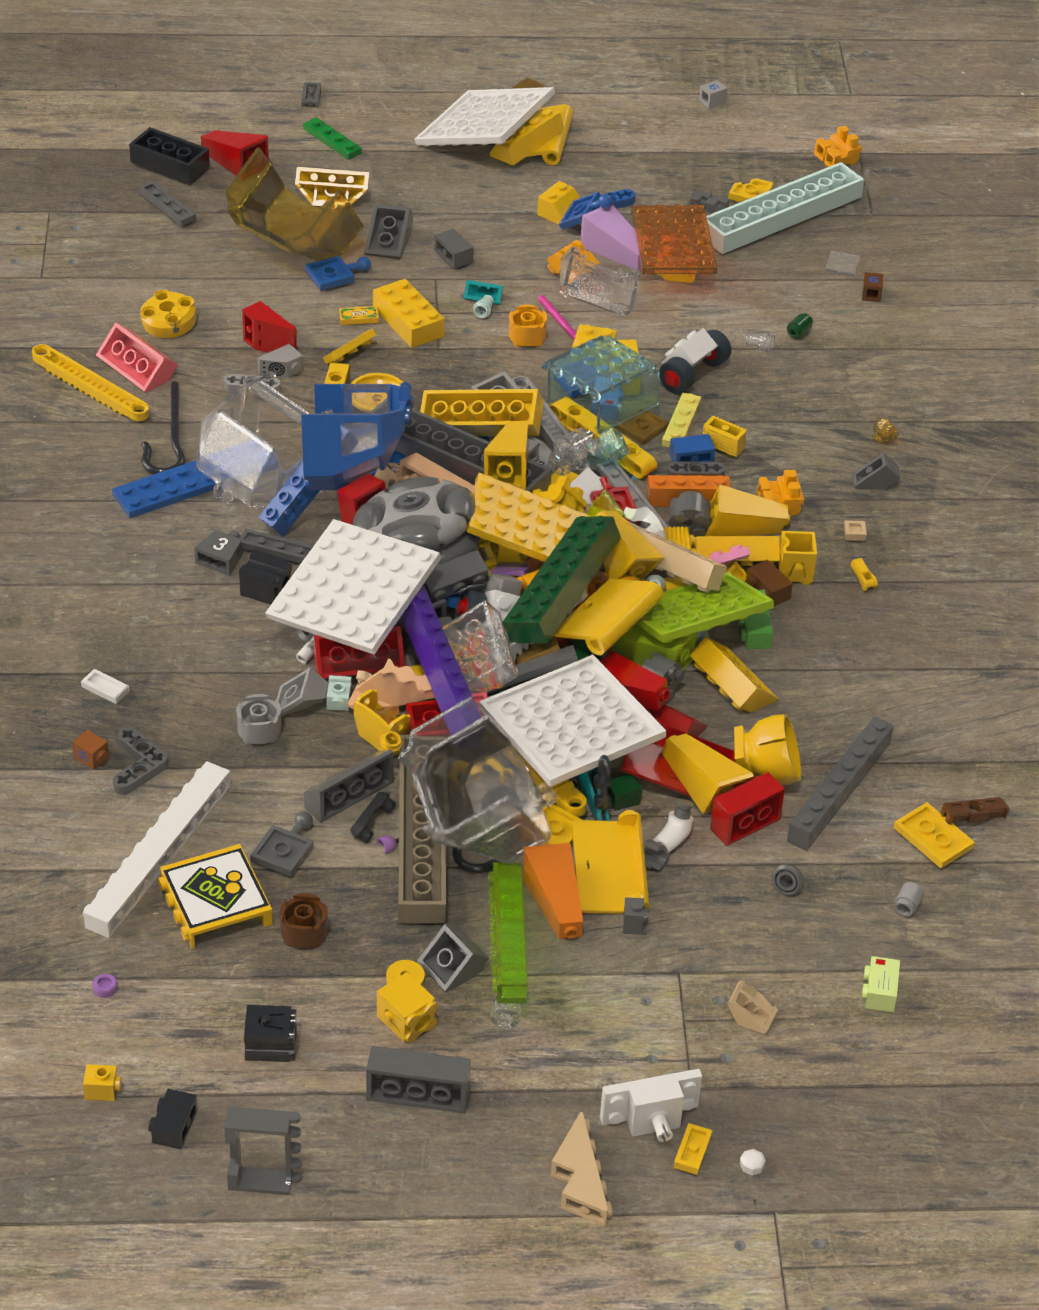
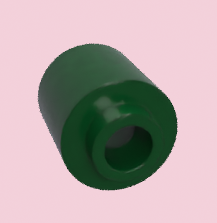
(800, 326)

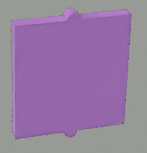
(511, 568)

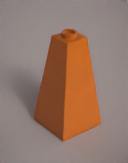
(553, 885)

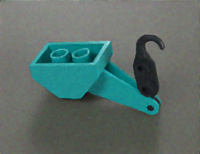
(601, 779)

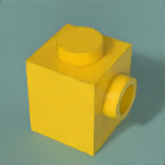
(101, 1082)

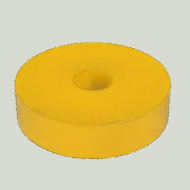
(402, 966)

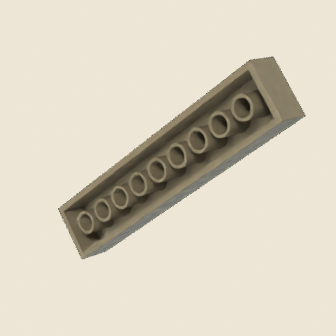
(420, 858)

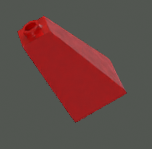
(234, 148)
(644, 685)

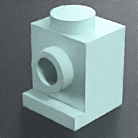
(338, 693)

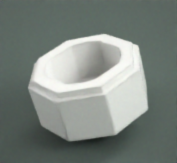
(752, 1162)

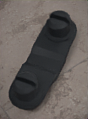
(360, 828)

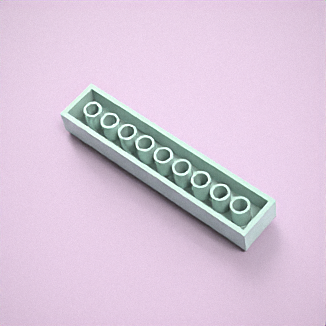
(783, 207)

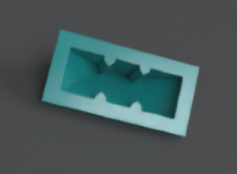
(477, 290)

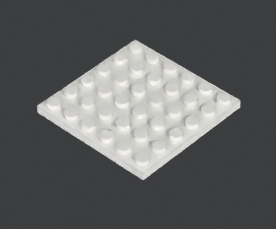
(485, 116)
(353, 586)
(572, 719)

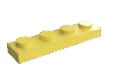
(682, 418)

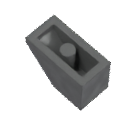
(877, 474)

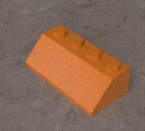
(664, 487)

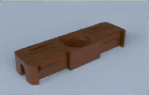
(986, 809)

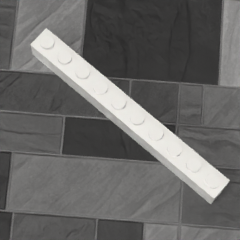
(156, 849)

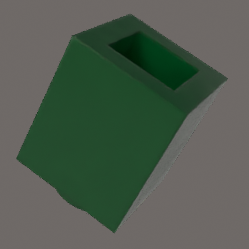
(624, 792)

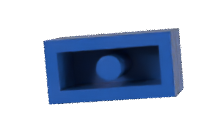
(692, 449)

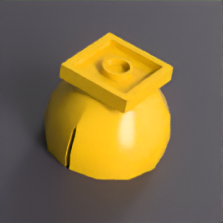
(769, 748)

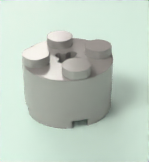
(259, 719)

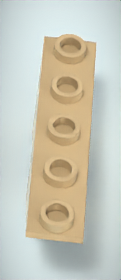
(577, 1166)

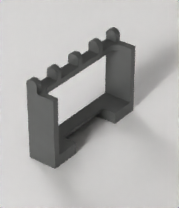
(262, 1122)

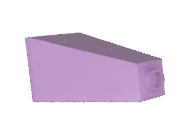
(610, 236)

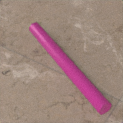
(557, 316)

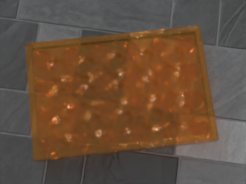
(673, 239)

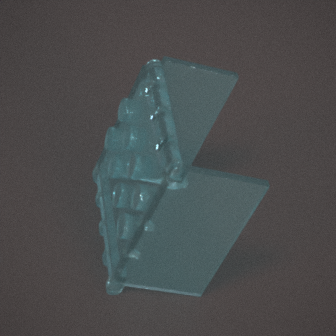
(609, 371)

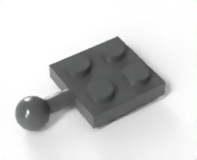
(284, 849)

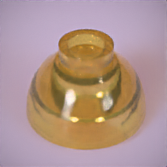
(884, 430)
(388, 713)

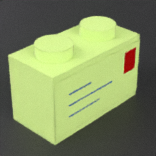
(882, 984)

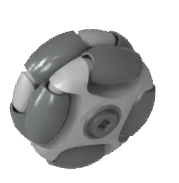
(423, 514)

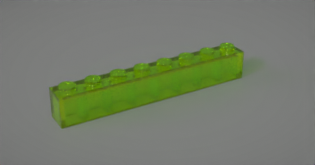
(509, 935)

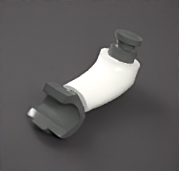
(672, 835)

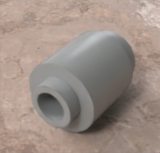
(908, 899)

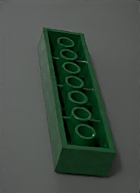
(561, 580)

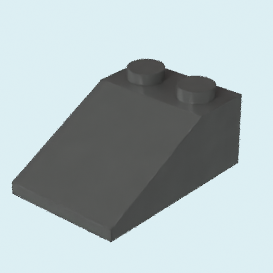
(388, 231)

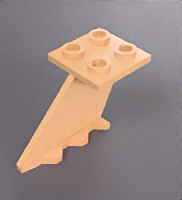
(395, 686)

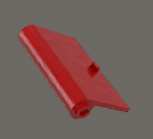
(652, 766)

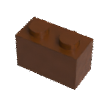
(768, 578)

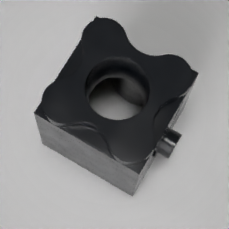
(264, 576)
(270, 1033)

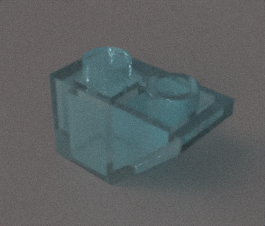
(611, 446)

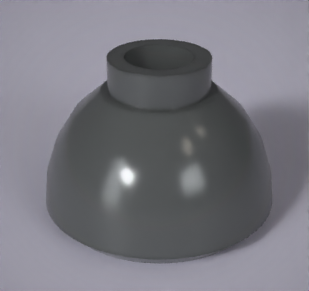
(787, 879)

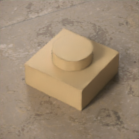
(855, 530)

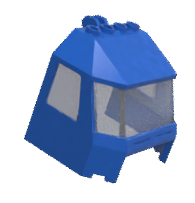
(357, 435)

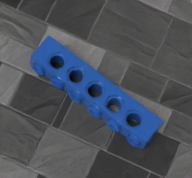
(288, 503)

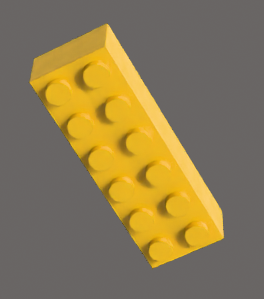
(485, 410)

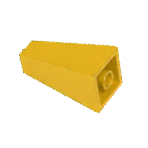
(508, 455)
(745, 514)
(632, 552)
(703, 770)

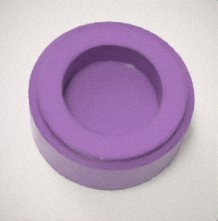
(104, 985)

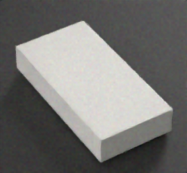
(105, 686)

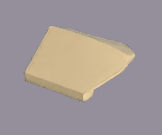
(751, 1008)

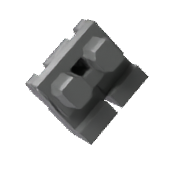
(711, 204)

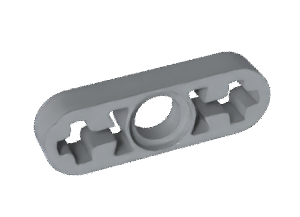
(235, 381)

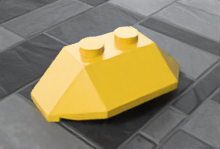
(322, 184)

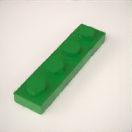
(332, 138)

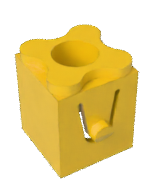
(798, 556)
(406, 1008)

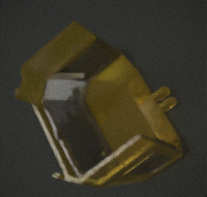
(275, 214)

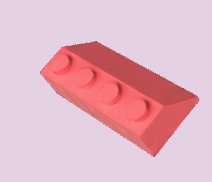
(136, 358)

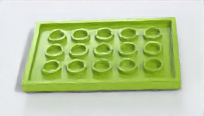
(692, 610)

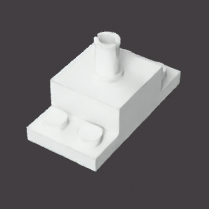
(652, 1102)

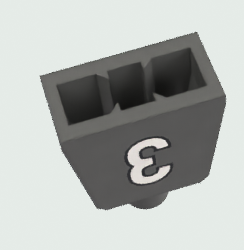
(219, 552)

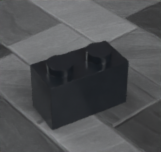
(173, 1118)

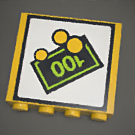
(213, 892)

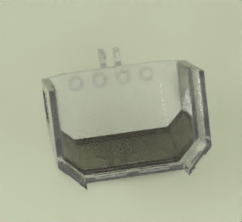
(476, 785)

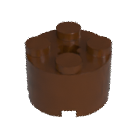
(303, 921)

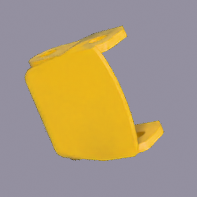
(371, 725)

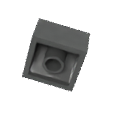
(452, 958)

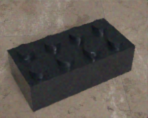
(169, 155)

